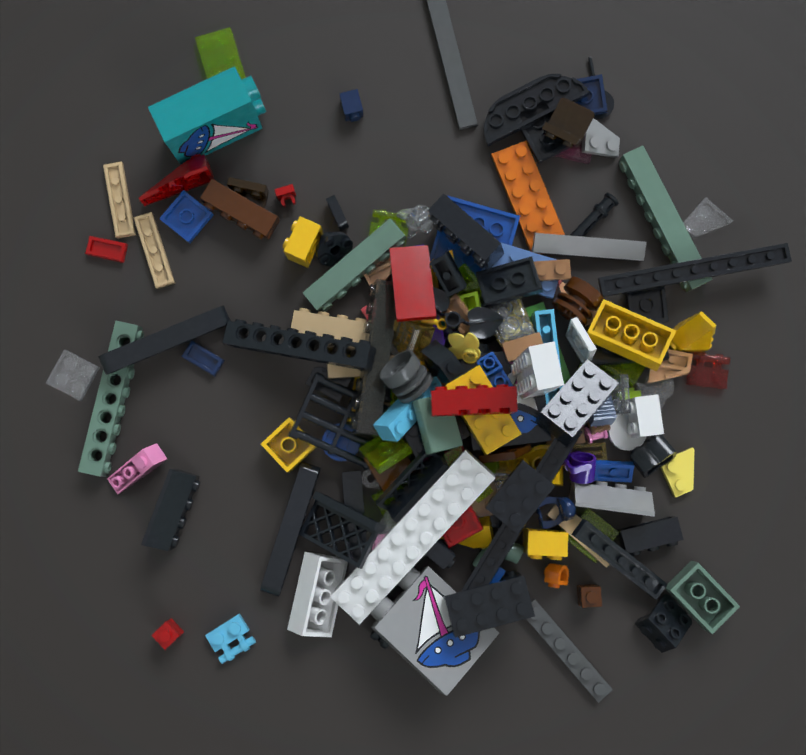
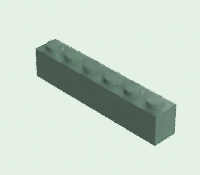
(354, 266)

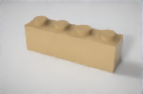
(325, 324)

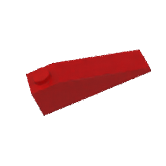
(185, 177)

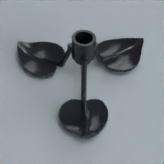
(482, 320)

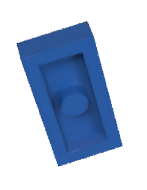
(614, 471)

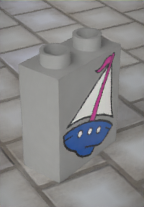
(422, 632)

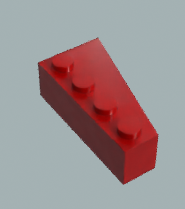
(474, 401)

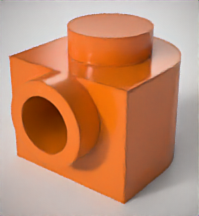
(556, 575)

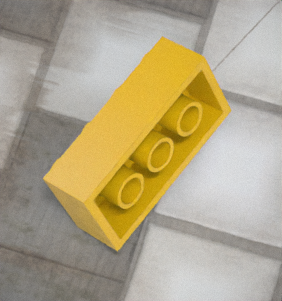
(630, 335)
(488, 430)

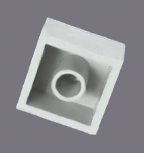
(645, 417)

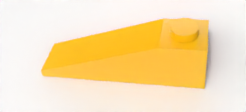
(693, 334)

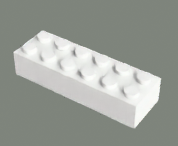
(537, 371)

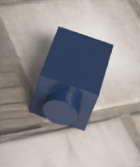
(351, 105)

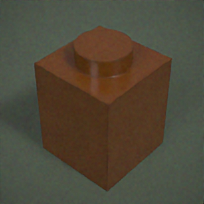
(589, 595)

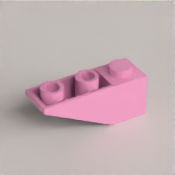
(137, 467)

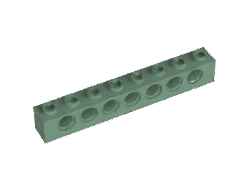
(102, 406)

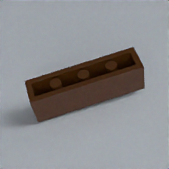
(240, 209)

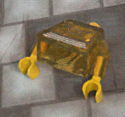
(415, 335)

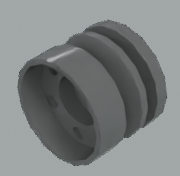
(406, 376)

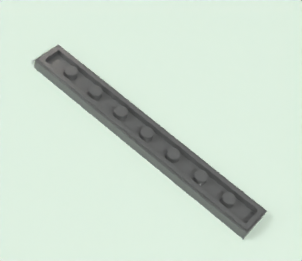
(452, 64)

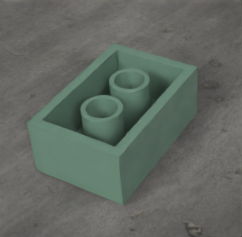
(702, 597)

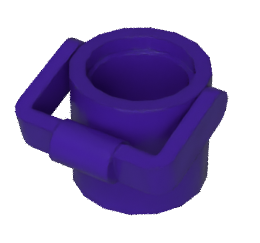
(581, 467)

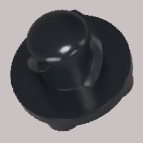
(333, 247)

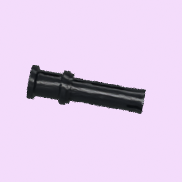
(599, 211)

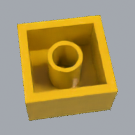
(303, 241)
(287, 450)
(545, 543)

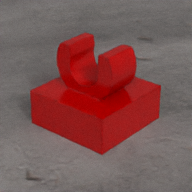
(284, 193)

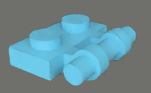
(228, 632)

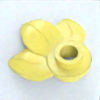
(465, 347)

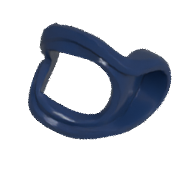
(566, 511)

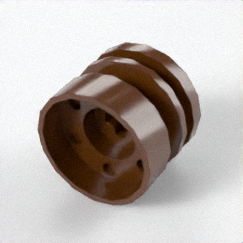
(578, 300)

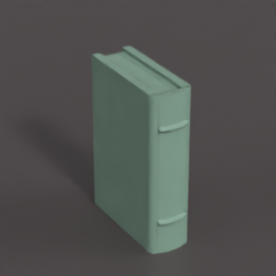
(437, 432)

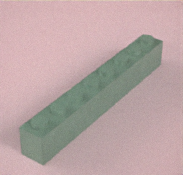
(660, 211)

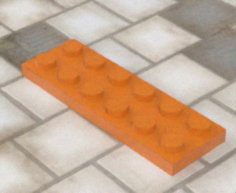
(526, 192)

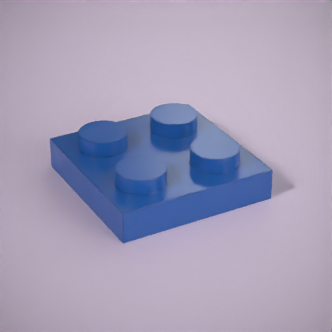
(186, 216)

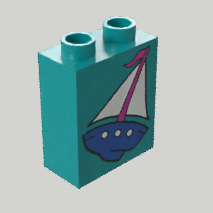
(209, 115)

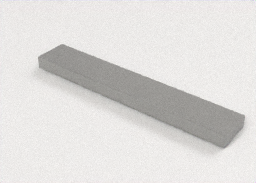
(588, 246)

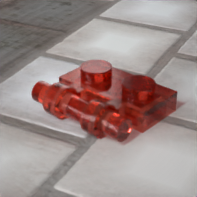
(706, 376)

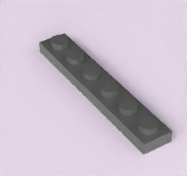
(569, 653)

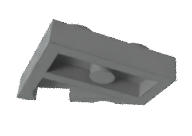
(600, 141)

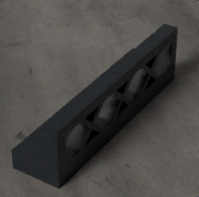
(415, 486)

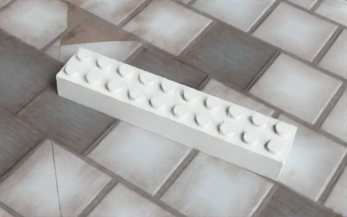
(413, 536)

